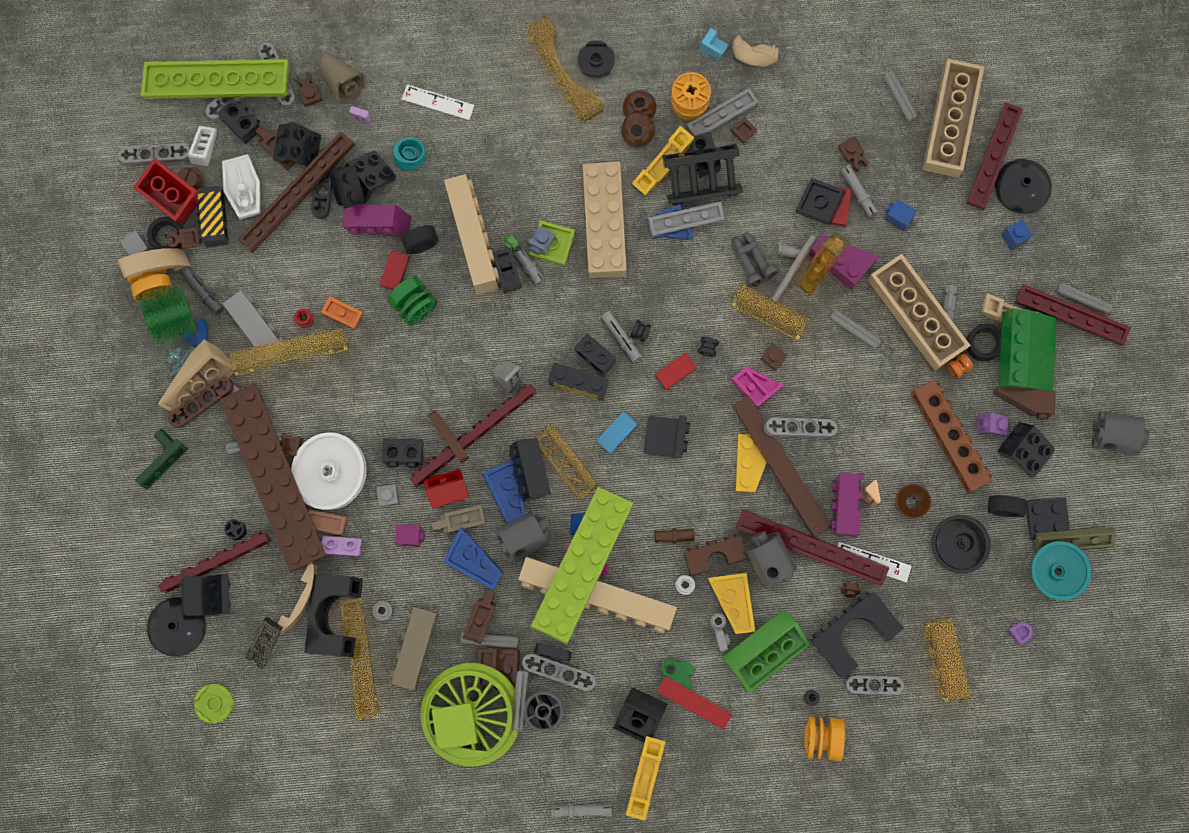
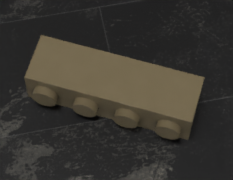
(414, 648)

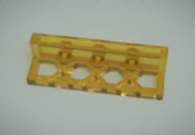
(571, 457)

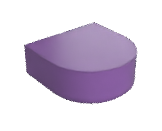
(1021, 632)

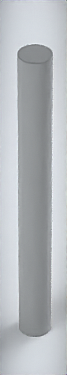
(794, 267)

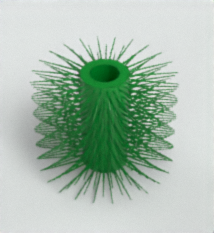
(167, 315)

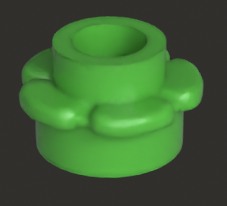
(511, 242)

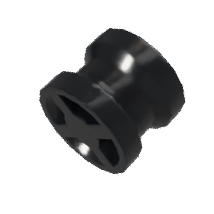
(641, 331)
(708, 346)
(232, 527)

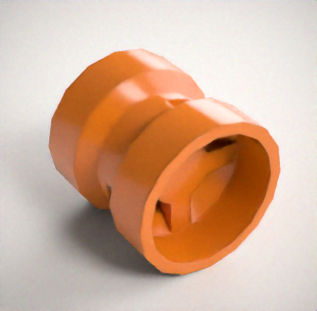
(959, 366)

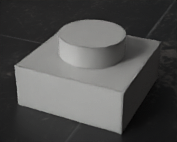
(387, 495)

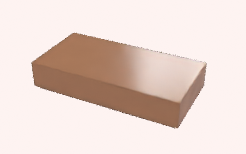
(328, 522)

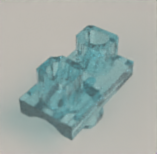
(177, 366)

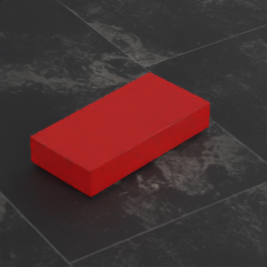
(841, 215)
(394, 270)
(675, 371)

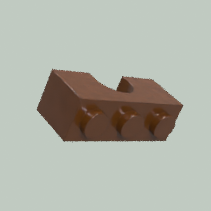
(698, 557)

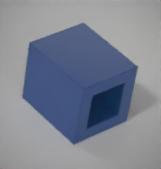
(900, 214)
(1016, 234)

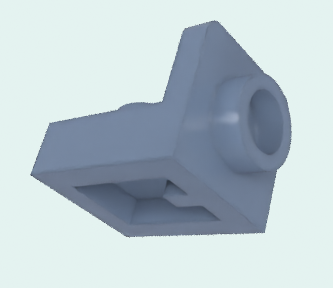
(541, 241)

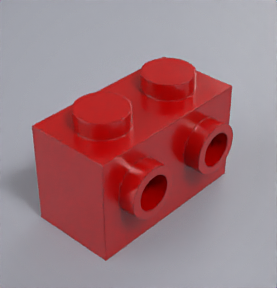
(446, 488)

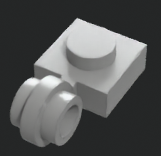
(721, 638)

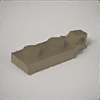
(463, 518)

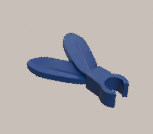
(202, 331)

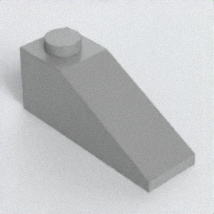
(508, 375)

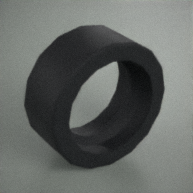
(154, 228)
(419, 239)
(973, 352)
(1006, 506)

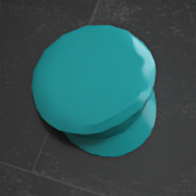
(409, 154)

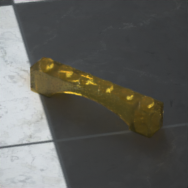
(585, 102)
(257, 357)
(362, 673)

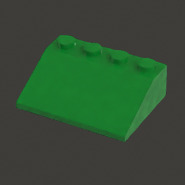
(1027, 350)

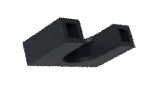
(325, 592)
(868, 609)

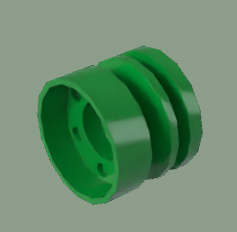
(412, 300)

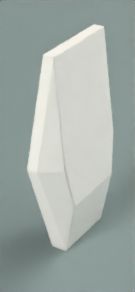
(242, 186)

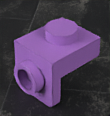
(992, 424)

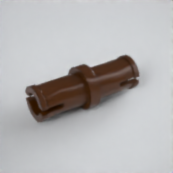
(674, 535)

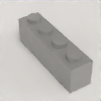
(251, 320)

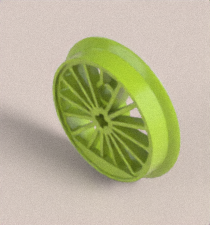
(461, 755)

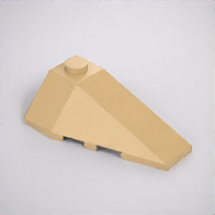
(200, 369)

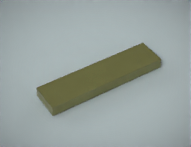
(1081, 538)

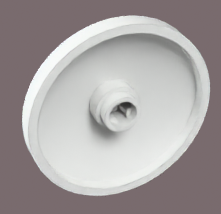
(329, 471)

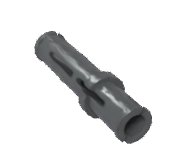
(207, 296)

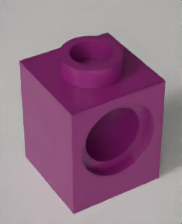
(409, 535)

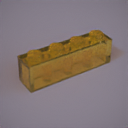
(823, 263)
(770, 312)
(948, 660)

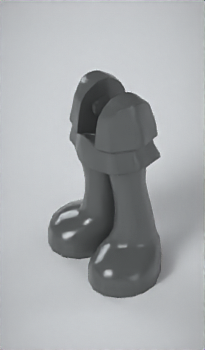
(742, 252)

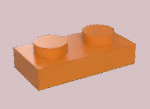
(342, 312)

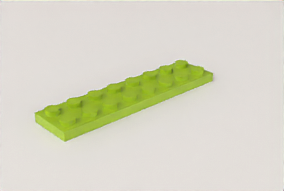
(215, 79)
(582, 565)

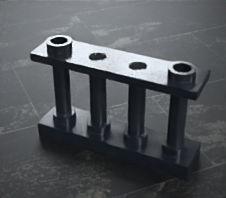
(691, 159)

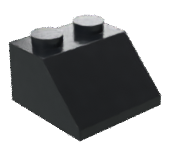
(640, 715)

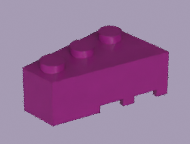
(376, 220)
(847, 504)

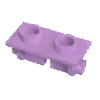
(342, 546)

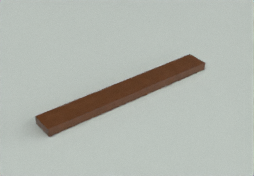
(296, 192)
(781, 467)

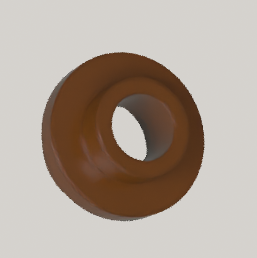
(850, 589)

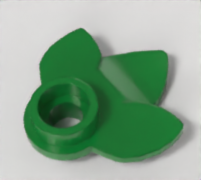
(680, 674)

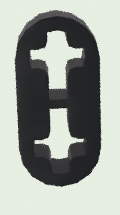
(552, 652)

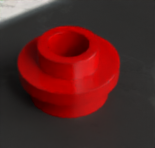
(303, 312)

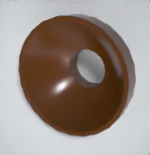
(649, 108)
(647, 125)
(921, 496)

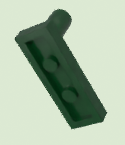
(173, 452)

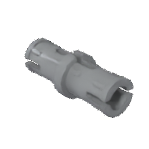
(529, 267)

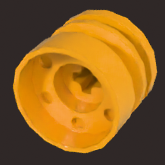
(687, 105)
(149, 281)
(825, 738)

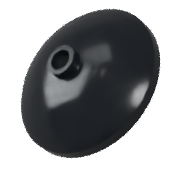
(1020, 196)
(949, 548)
(181, 640)

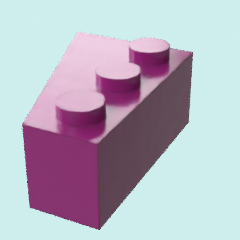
(852, 264)

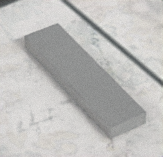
(723, 113)
(686, 219)

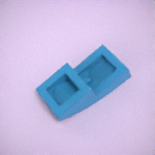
(617, 432)

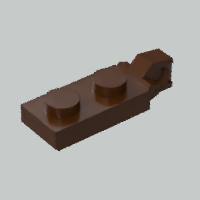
(268, 142)
(480, 618)

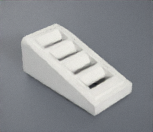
(202, 157)

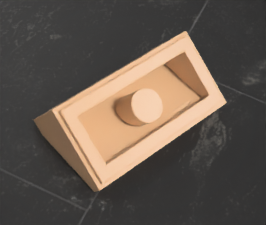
(871, 494)

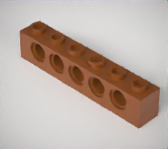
(950, 447)

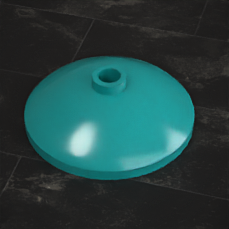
(1073, 567)

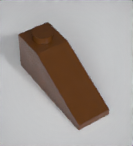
(1031, 401)

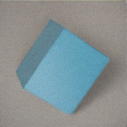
(713, 45)

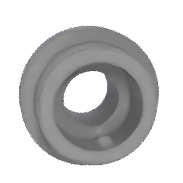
(386, 615)

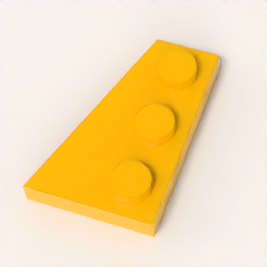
(749, 464)
(735, 601)

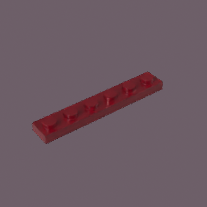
(994, 156)
(1073, 315)
(222, 558)

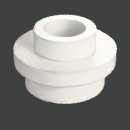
(680, 589)

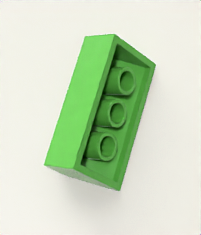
(766, 651)

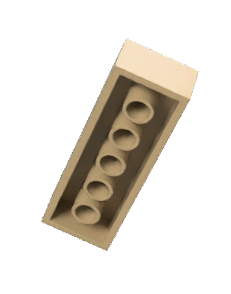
(953, 118)
(604, 220)
(470, 230)
(918, 312)

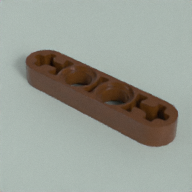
(200, 401)
(448, 436)

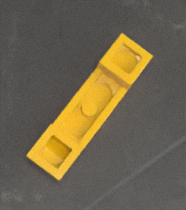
(656, 172)
(645, 778)

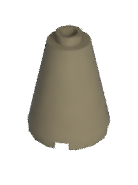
(342, 78)

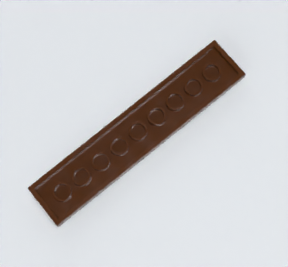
(273, 478)

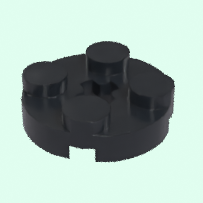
(599, 69)

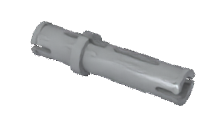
(863, 198)
(609, 318)
(574, 811)

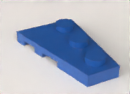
(505, 490)
(472, 560)

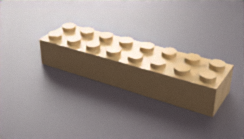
(605, 598)

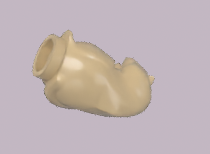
(758, 56)

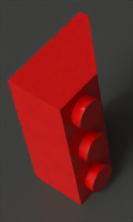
(167, 191)

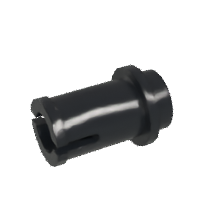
(815, 700)

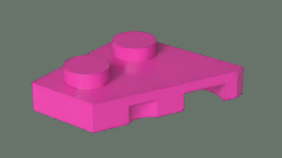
(756, 385)

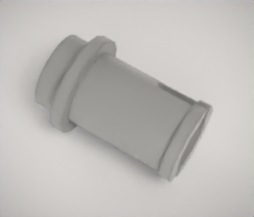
(789, 251)

